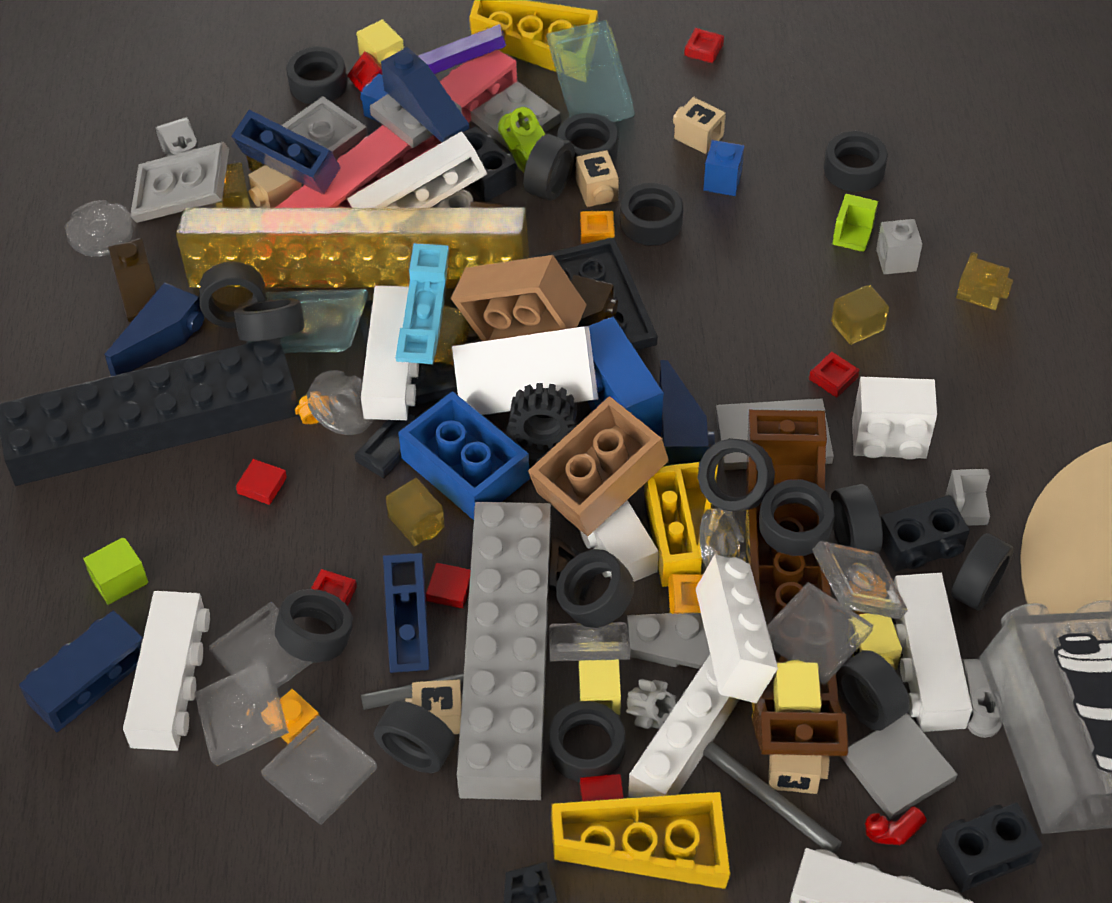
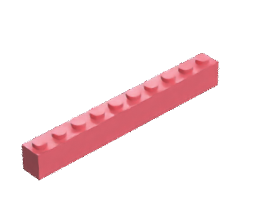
(385, 152)

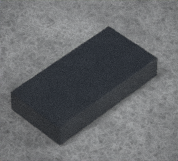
(383, 450)

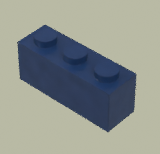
(286, 151)
(83, 671)

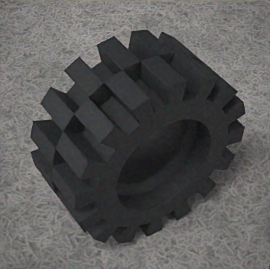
(542, 402)

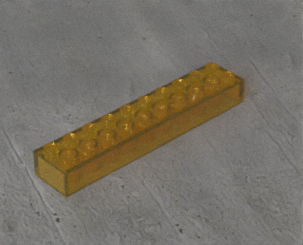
(346, 243)

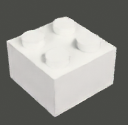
(894, 417)

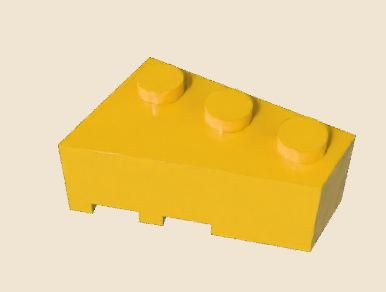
(675, 517)

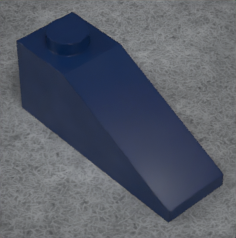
(421, 94)
(157, 329)
(683, 421)
(406, 612)

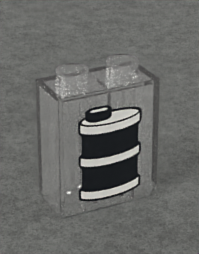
(1057, 709)

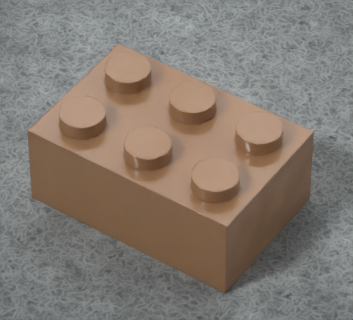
(518, 298)
(598, 465)

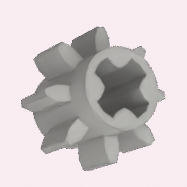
(650, 703)

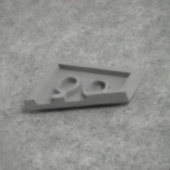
(668, 639)

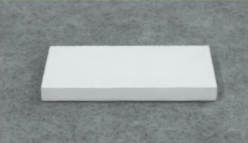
(496, 369)

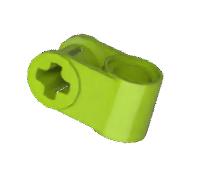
(523, 138)

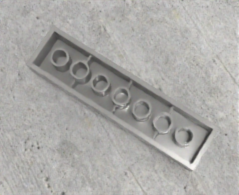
(505, 653)

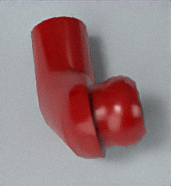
(894, 832)

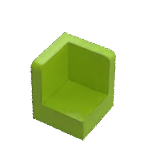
(855, 222)
(116, 570)

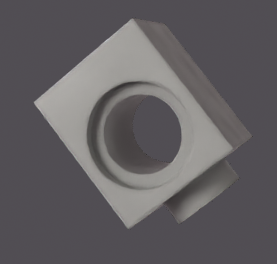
(899, 246)

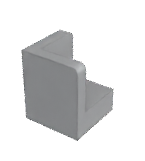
(969, 494)

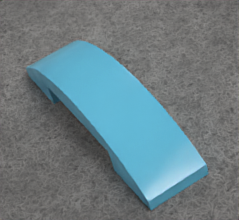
(424, 304)

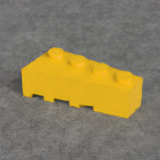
(527, 25)
(646, 836)

